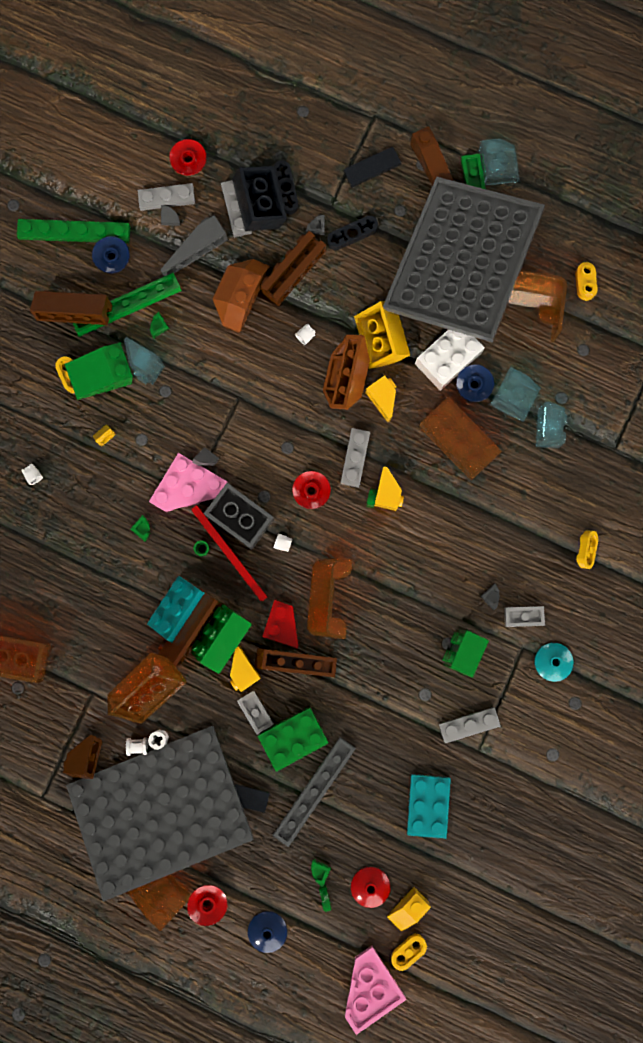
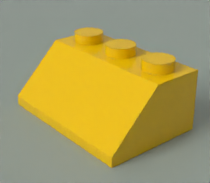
(383, 335)

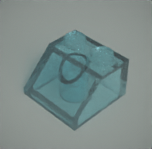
(498, 162)
(144, 363)
(516, 394)
(550, 426)

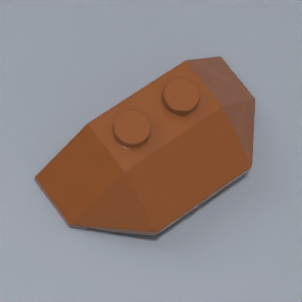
(238, 292)
(347, 372)

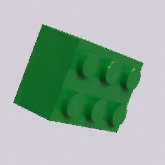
(220, 638)
(465, 652)
(293, 738)

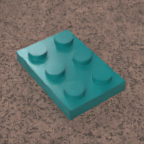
(175, 609)
(428, 806)

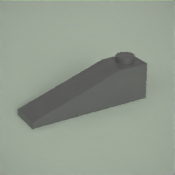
(200, 242)

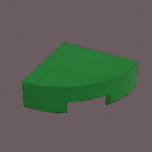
(158, 325)
(371, 498)
(141, 528)
(319, 871)
(326, 903)

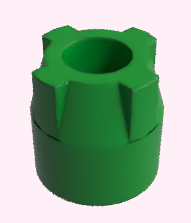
(197, 545)

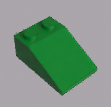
(99, 371)

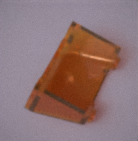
(321, 597)

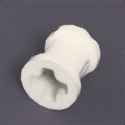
(151, 740)
(136, 746)

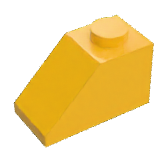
(383, 395)
(388, 492)
(242, 671)
(409, 910)

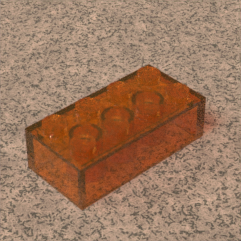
(459, 438)
(23, 659)

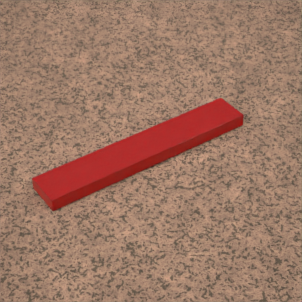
(229, 553)

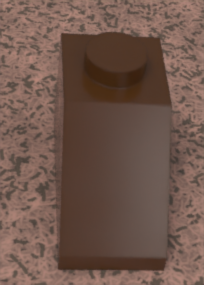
(83, 758)

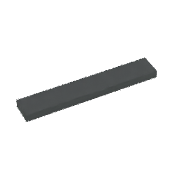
(314, 791)

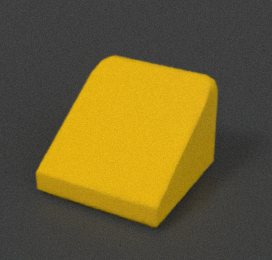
(104, 435)

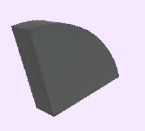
(169, 217)
(317, 225)
(205, 457)
(491, 596)

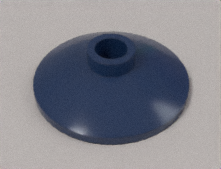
(105, 248)
(476, 374)
(269, 922)

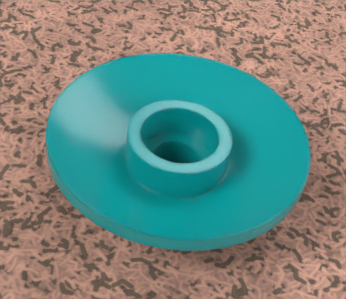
(544, 662)

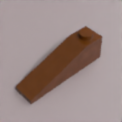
(430, 155)
(295, 662)

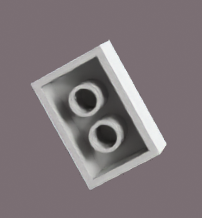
(448, 357)

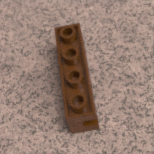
(293, 268)
(71, 307)

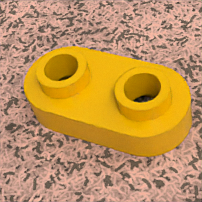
(586, 280)
(60, 364)
(587, 549)
(410, 952)

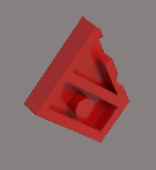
(281, 625)

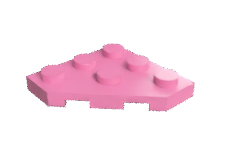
(186, 485)
(371, 991)

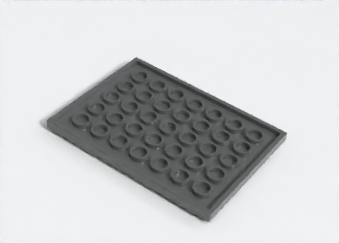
(464, 258)
(159, 813)

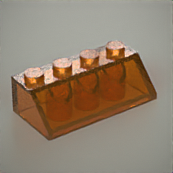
(145, 689)

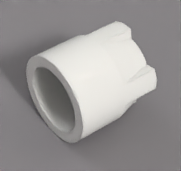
(305, 334)
(32, 474)
(282, 543)

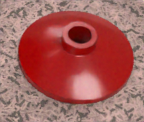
(184, 150)
(308, 480)
(370, 877)
(208, 914)

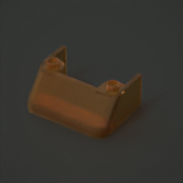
(542, 292)

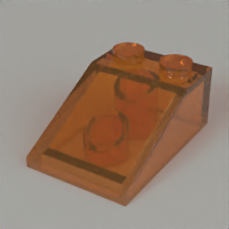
(160, 900)

